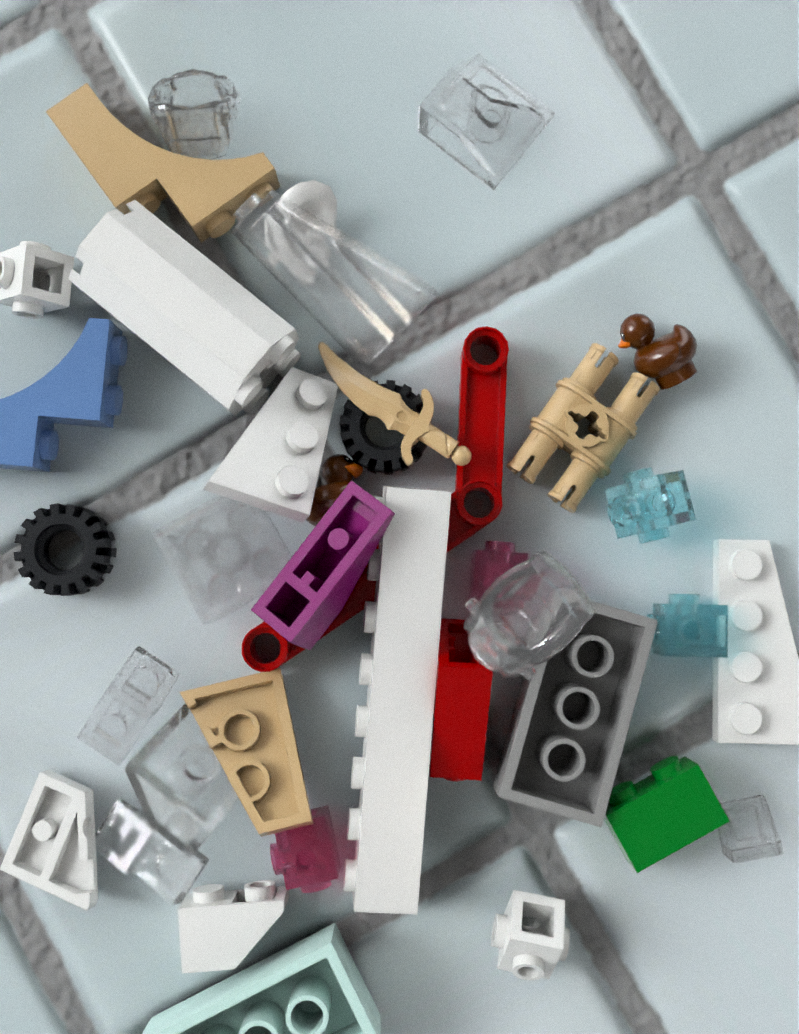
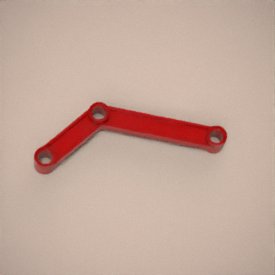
(482, 432)

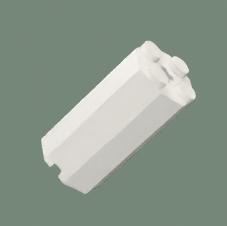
(185, 308)

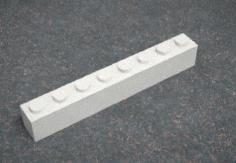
(399, 702)

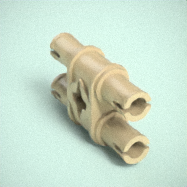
(557, 427)

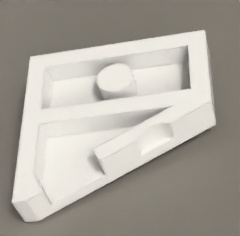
(57, 841)

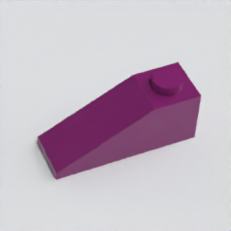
(325, 568)

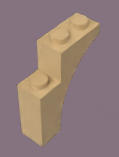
(137, 170)

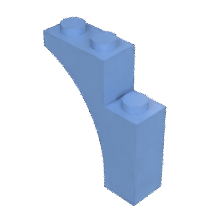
(74, 392)

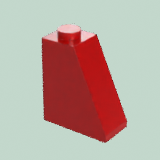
(459, 708)

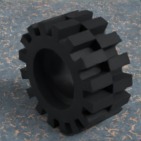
(367, 453)
(36, 544)

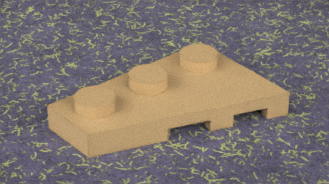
(257, 747)

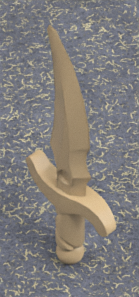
(393, 411)

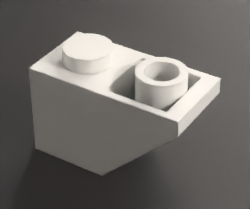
(224, 926)

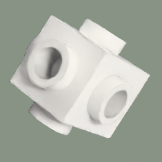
(34, 279)
(531, 935)

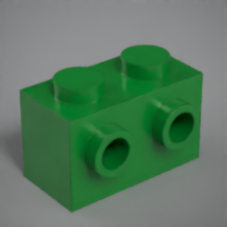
(663, 812)

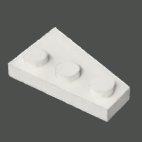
(281, 449)

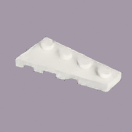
(759, 681)

